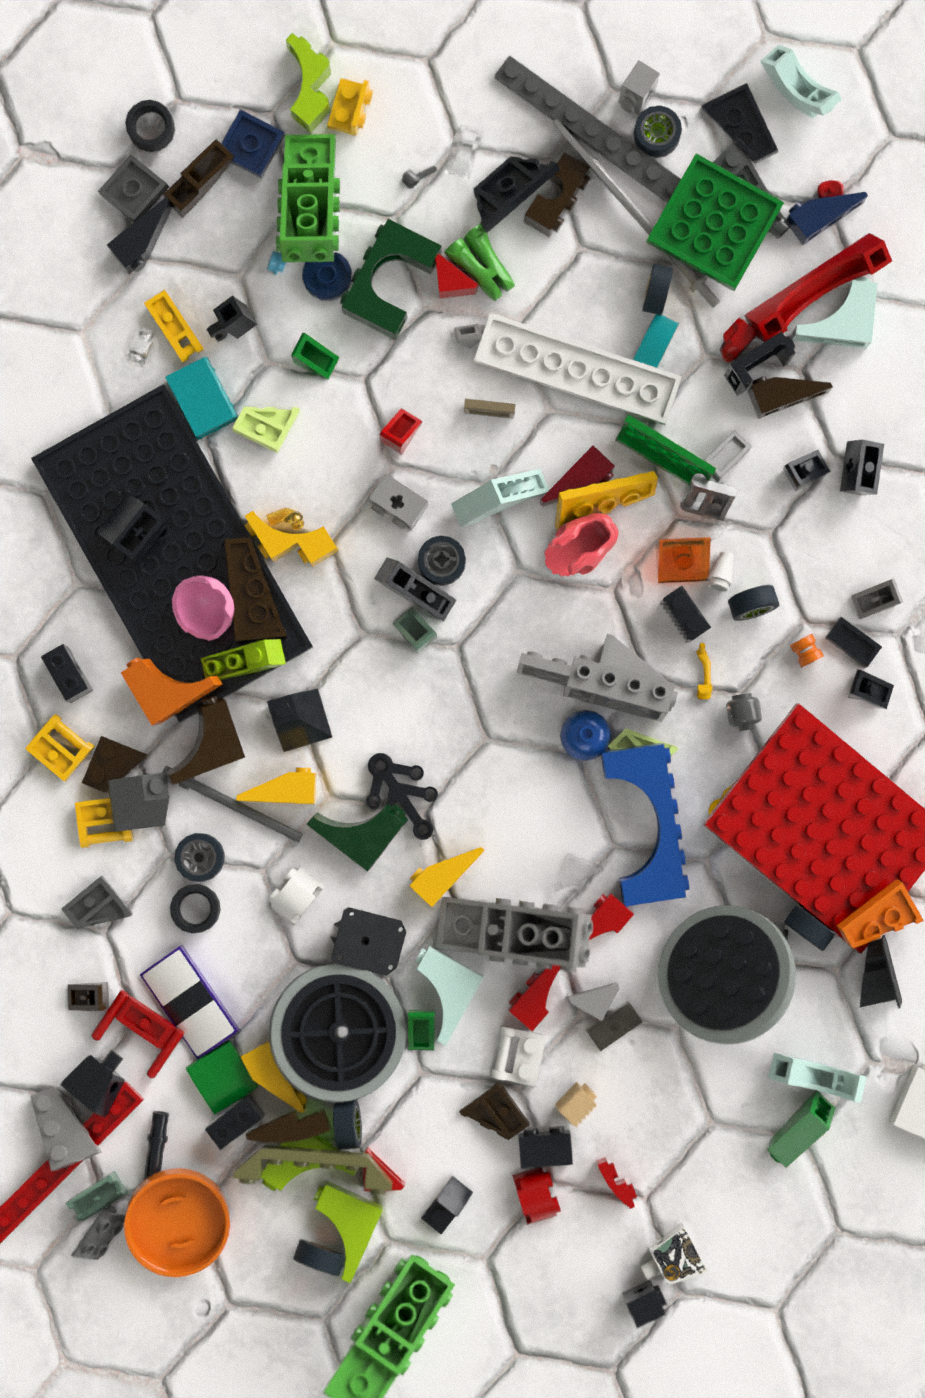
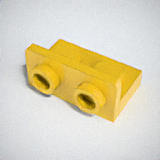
(349, 106)

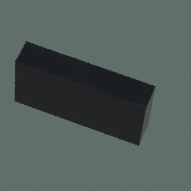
(853, 642)

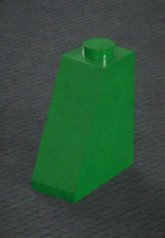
(802, 1129)

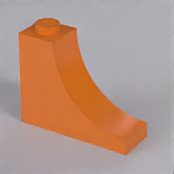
(161, 695)

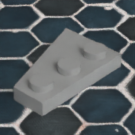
(61, 1131)

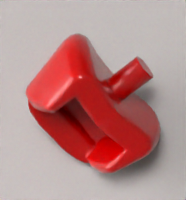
(830, 188)

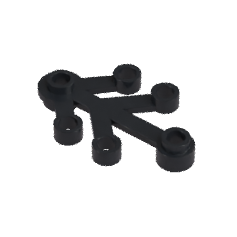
(399, 791)

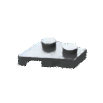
(96, 905)

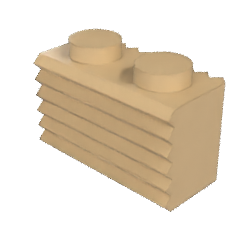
(577, 1103)

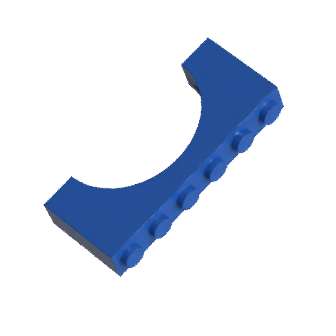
(662, 873)

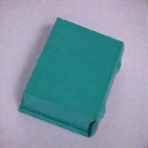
(202, 397)

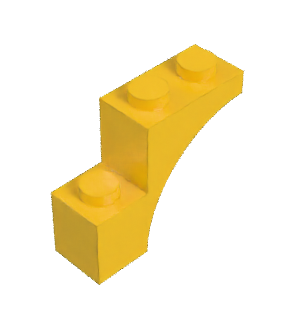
(314, 545)

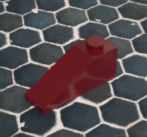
(588, 470)

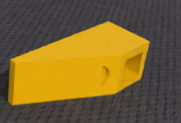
(266, 1073)

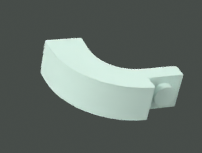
(797, 85)
(817, 1077)

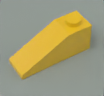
(291, 787)
(438, 878)

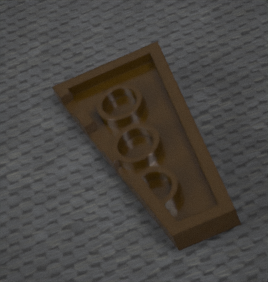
(254, 610)

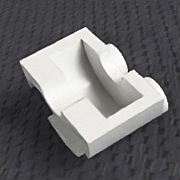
(295, 895)

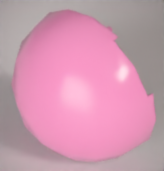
(203, 607)

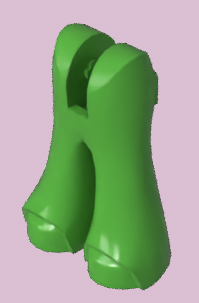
(479, 243)

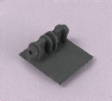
(100, 1234)

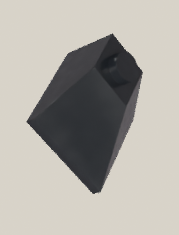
(299, 719)

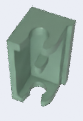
(97, 1196)

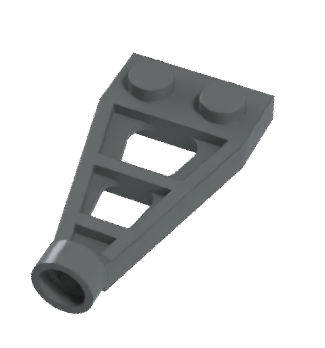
(738, 164)

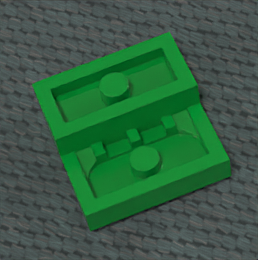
(221, 1077)

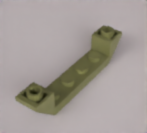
(375, 1180)

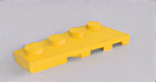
(604, 497)

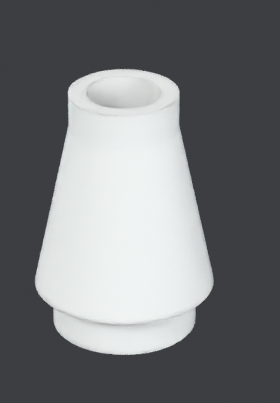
(721, 573)

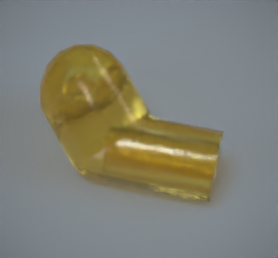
(286, 515)

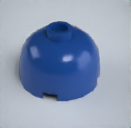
(585, 735)

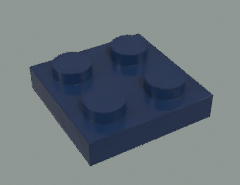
(252, 143)

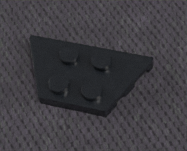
(509, 187)

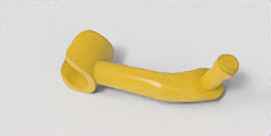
(704, 690)

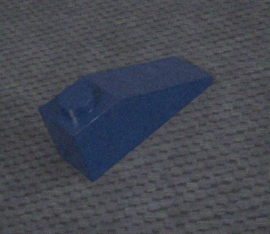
(821, 213)

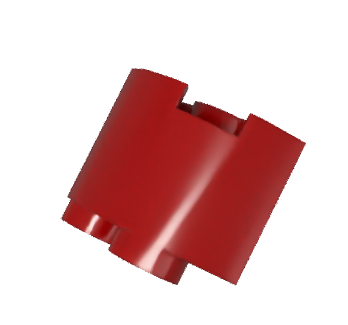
(535, 1195)

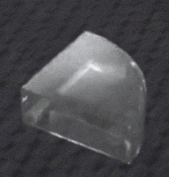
(712, 528)

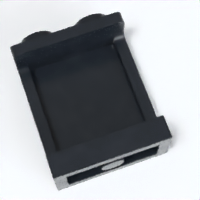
(737, 372)

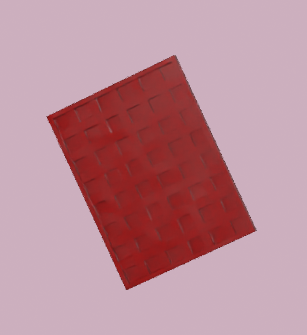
(821, 821)

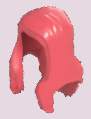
(581, 544)

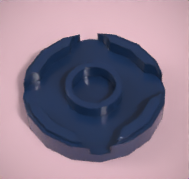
(327, 279)

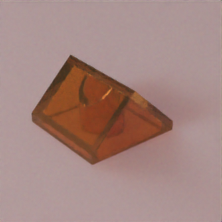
(683, 559)

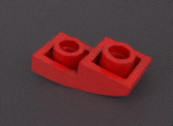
(620, 1188)

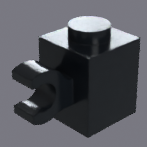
(232, 318)

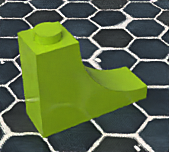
(279, 1175)
(354, 1219)

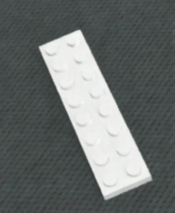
(577, 369)

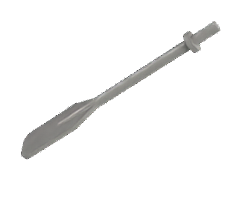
(697, 282)

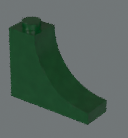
(362, 840)

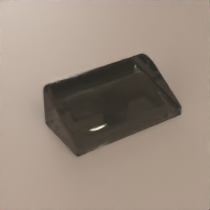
(614, 1025)

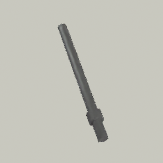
(239, 807)

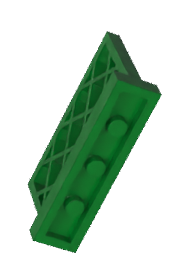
(662, 451)

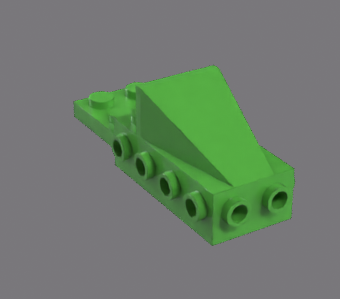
(308, 200)
(391, 1331)

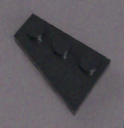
(743, 122)

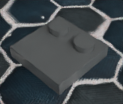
(133, 188)

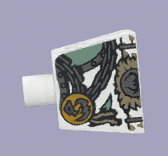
(674, 1257)

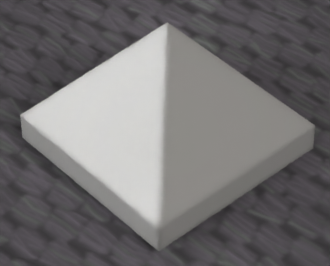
(468, 335)

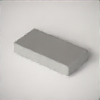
(728, 454)

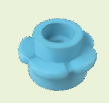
(275, 263)

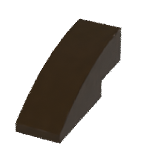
(198, 178)
(291, 1128)

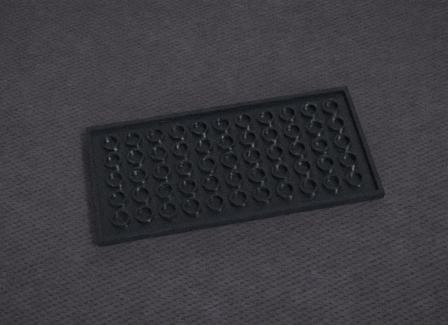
(157, 460)

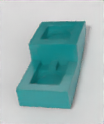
(656, 340)

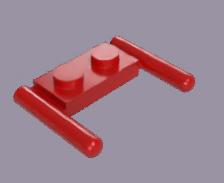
(145, 1024)

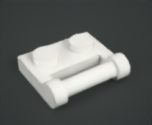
(527, 1056)

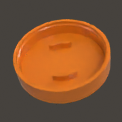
(177, 1222)

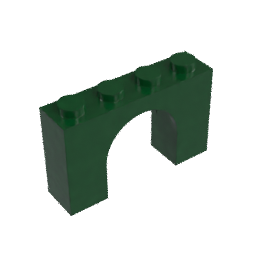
(392, 244)

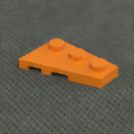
(881, 914)

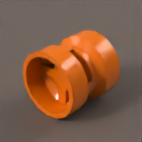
(808, 656)

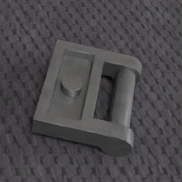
(716, 501)

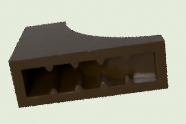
(215, 743)

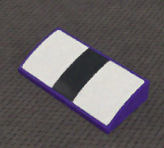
(189, 1001)

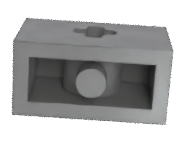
(638, 88)
(390, 490)

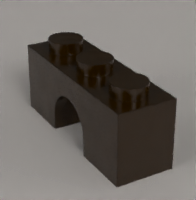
(547, 214)

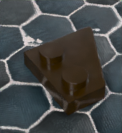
(111, 762)
(497, 1112)

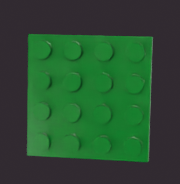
(714, 222)

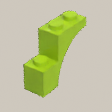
(310, 105)

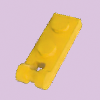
(173, 325)

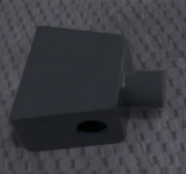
(96, 1082)

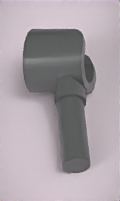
(411, 179)

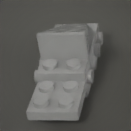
(615, 682)
(516, 932)

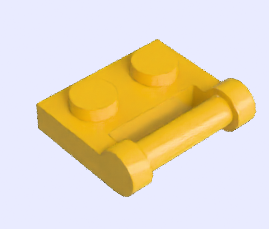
(55, 755)
(94, 814)

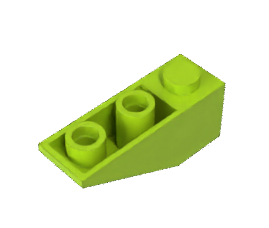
(244, 659)

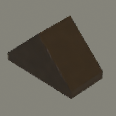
(88, 996)

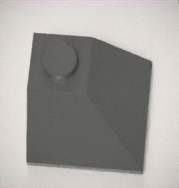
(139, 801)

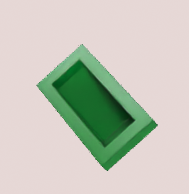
(314, 356)
(421, 1029)

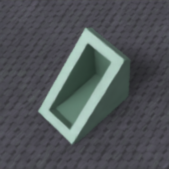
(415, 630)

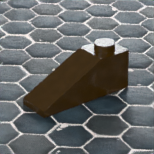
(781, 393)

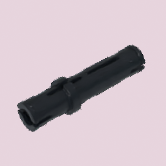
(157, 1140)

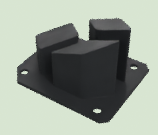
(381, 941)
(879, 976)

